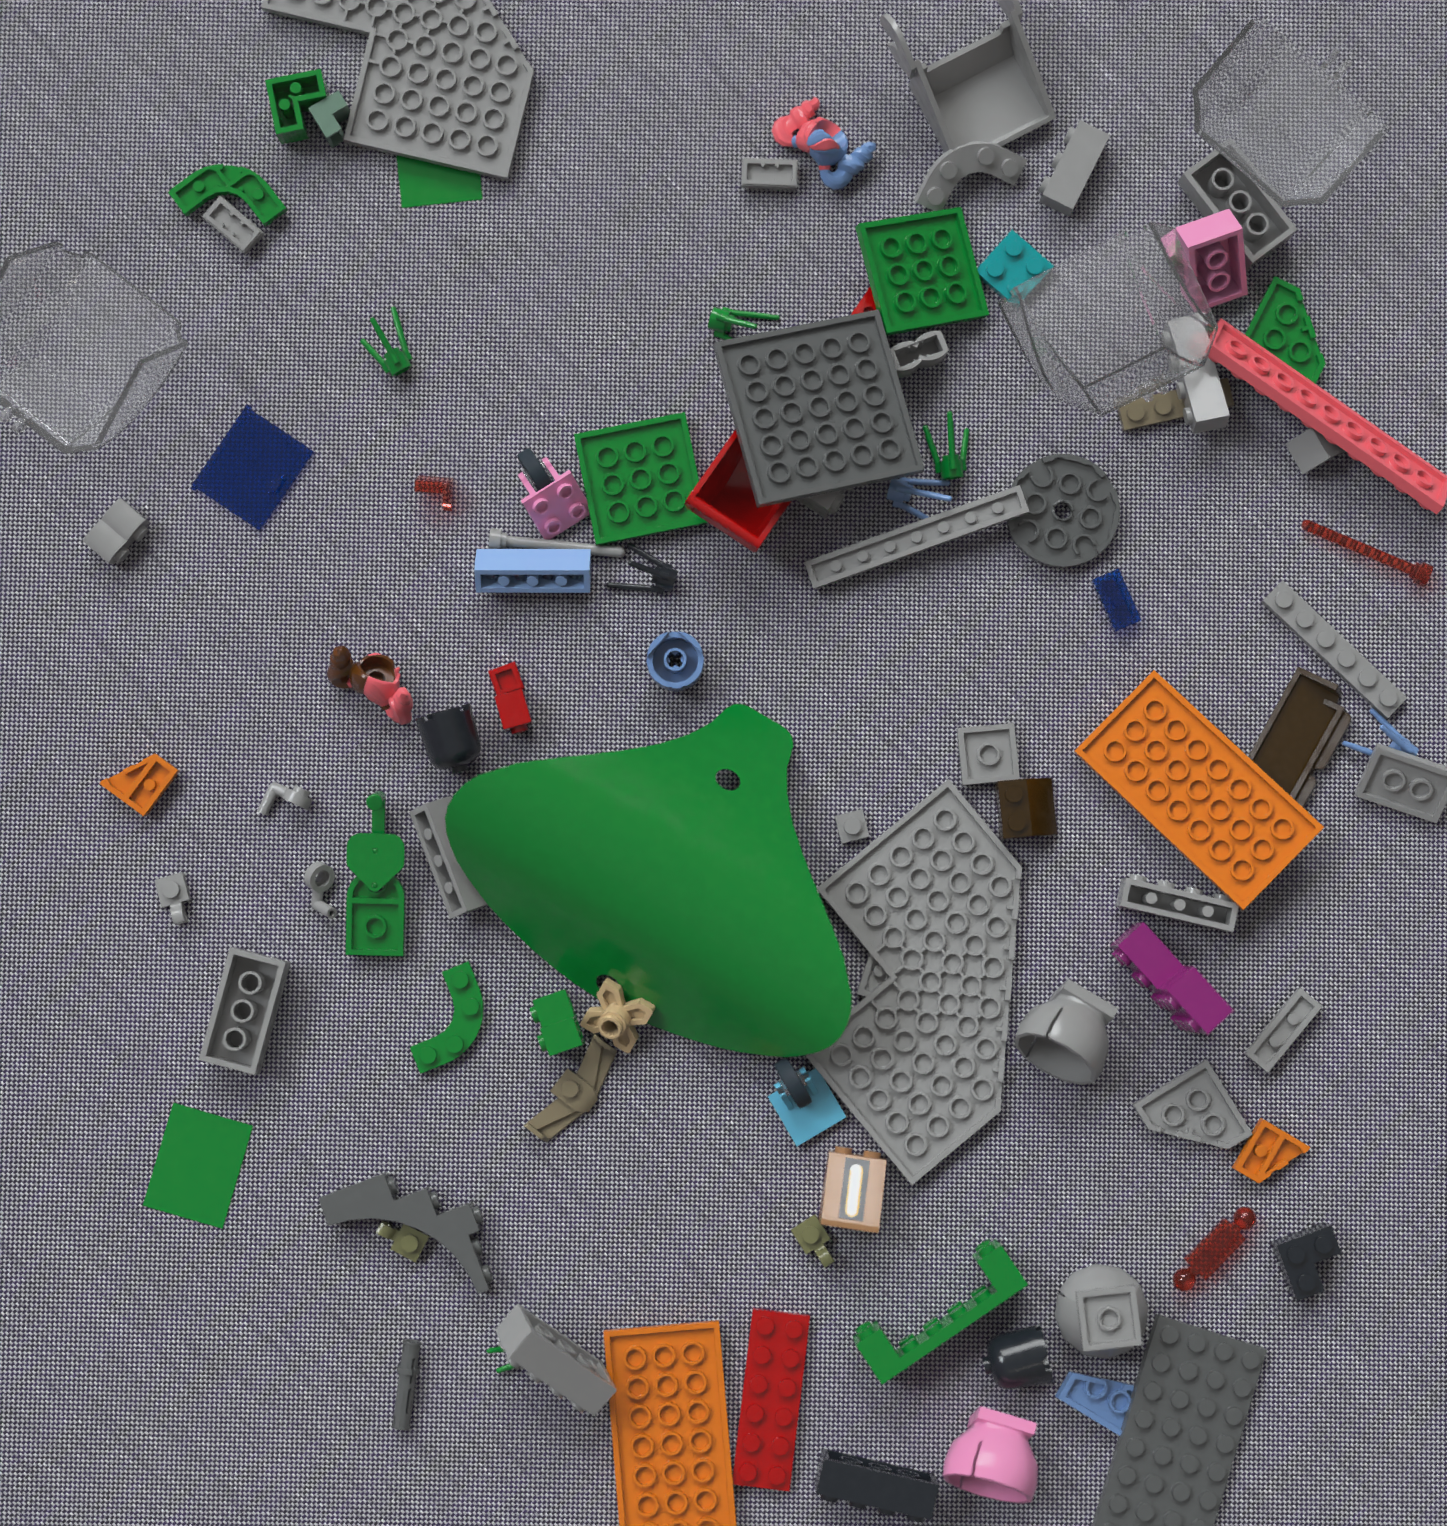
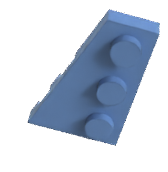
(1097, 1398)

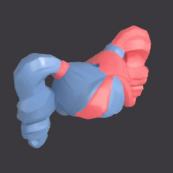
(823, 142)

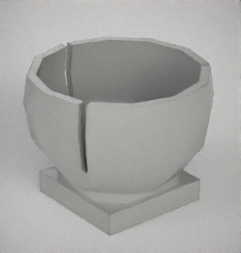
(1069, 1034)
(1101, 1311)

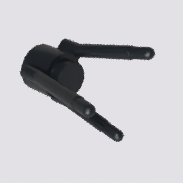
(663, 575)

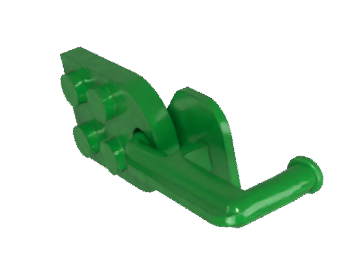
(373, 916)

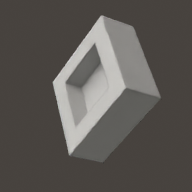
(851, 826)

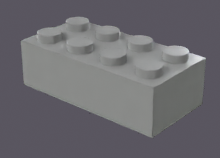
(1218, 186)
(244, 1010)
(555, 1360)

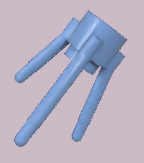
(902, 489)
(1399, 742)

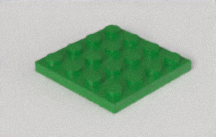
(922, 270)
(638, 478)

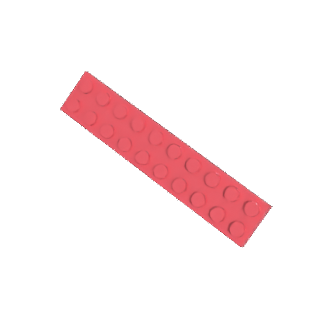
(1329, 417)

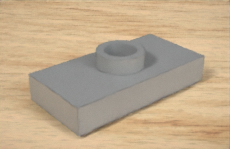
(769, 174)
(232, 225)

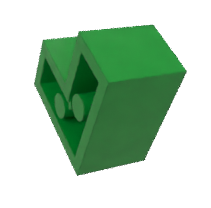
(292, 97)
(558, 1023)

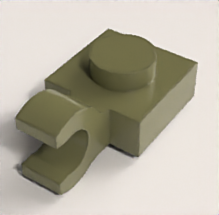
(812, 1237)
(407, 1240)

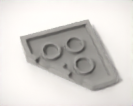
(1194, 1109)

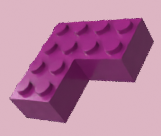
(1174, 987)

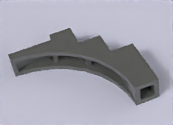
(419, 1209)

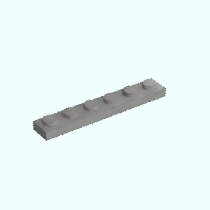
(1334, 649)

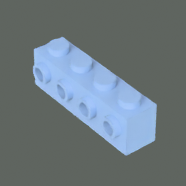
(533, 570)

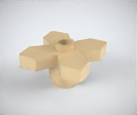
(616, 1017)

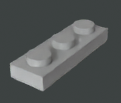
(1283, 1030)

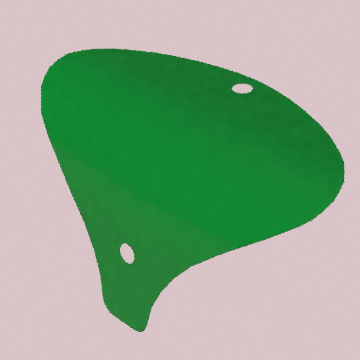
(666, 883)

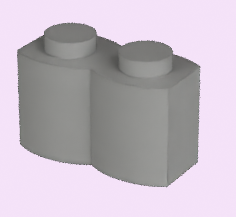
(924, 353)
(116, 532)

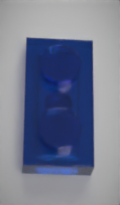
(1116, 600)

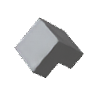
(1311, 450)

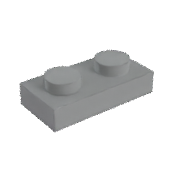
(873, 973)

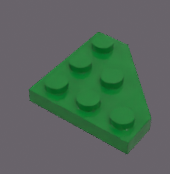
(1286, 329)

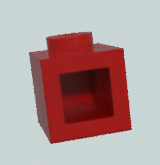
(514, 711)

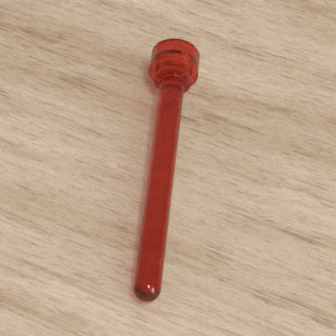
(1418, 572)

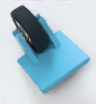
(804, 1102)

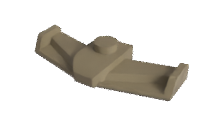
(574, 1091)

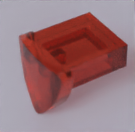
(434, 484)

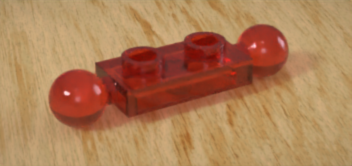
(1214, 1249)

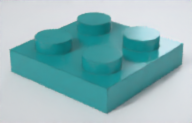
(1011, 265)

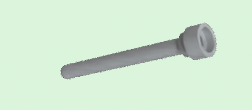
(501, 540)

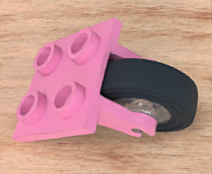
(556, 503)

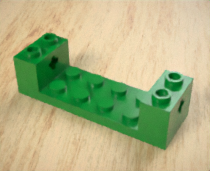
(889, 1362)

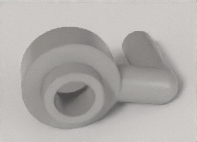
(296, 796)
(319, 885)

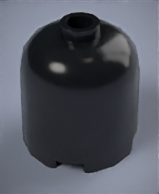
(450, 738)
(1018, 1358)

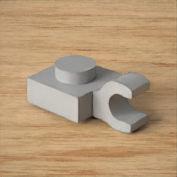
(173, 893)

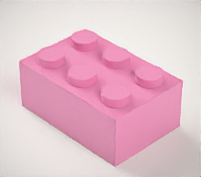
(1216, 256)

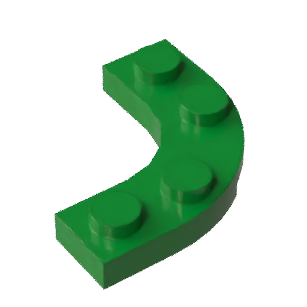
(228, 180)
(465, 1023)

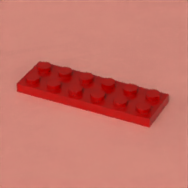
(770, 1399)

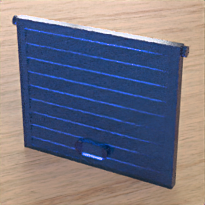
(252, 468)

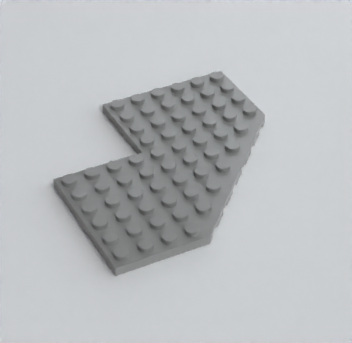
(433, 80)
(930, 1040)

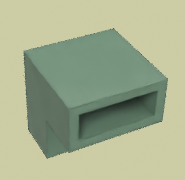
(328, 115)

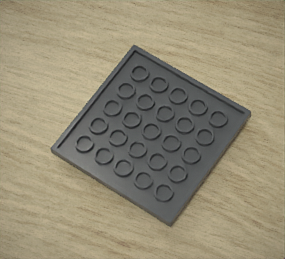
(818, 408)

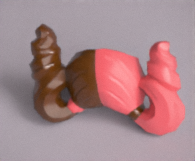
(375, 678)

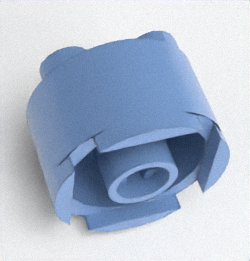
(675, 645)

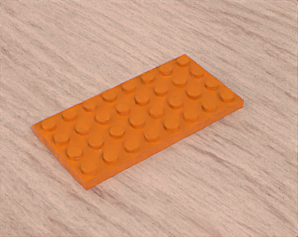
(1198, 790)
(670, 1425)

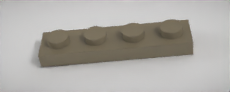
(1161, 409)

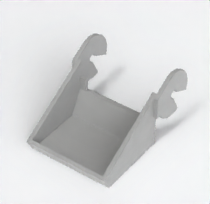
(980, 91)

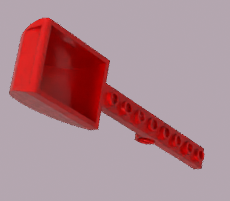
(726, 494)

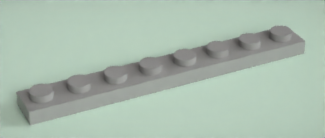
(916, 537)

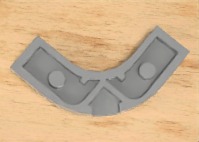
(961, 161)

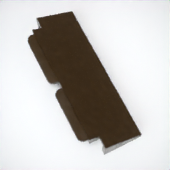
(1301, 734)

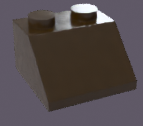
(1025, 808)

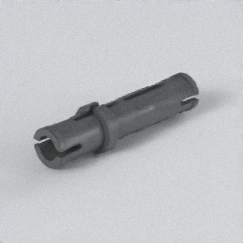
(407, 1372)

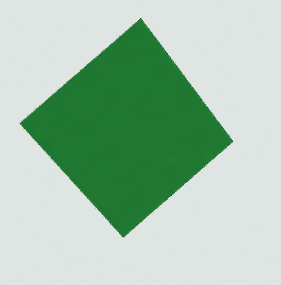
(433, 184)
(197, 1165)

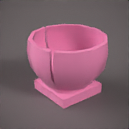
(994, 1458)

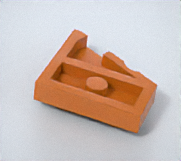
(142, 783)
(1267, 1151)

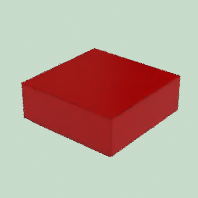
(506, 678)

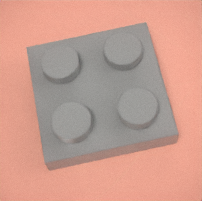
(987, 754)

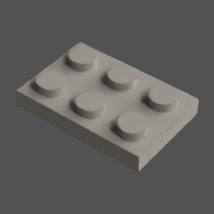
(1404, 783)

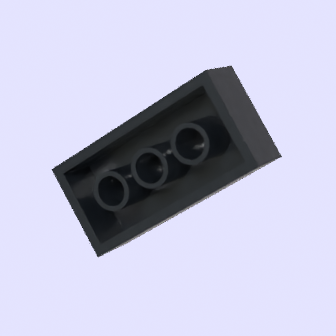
(876, 1485)

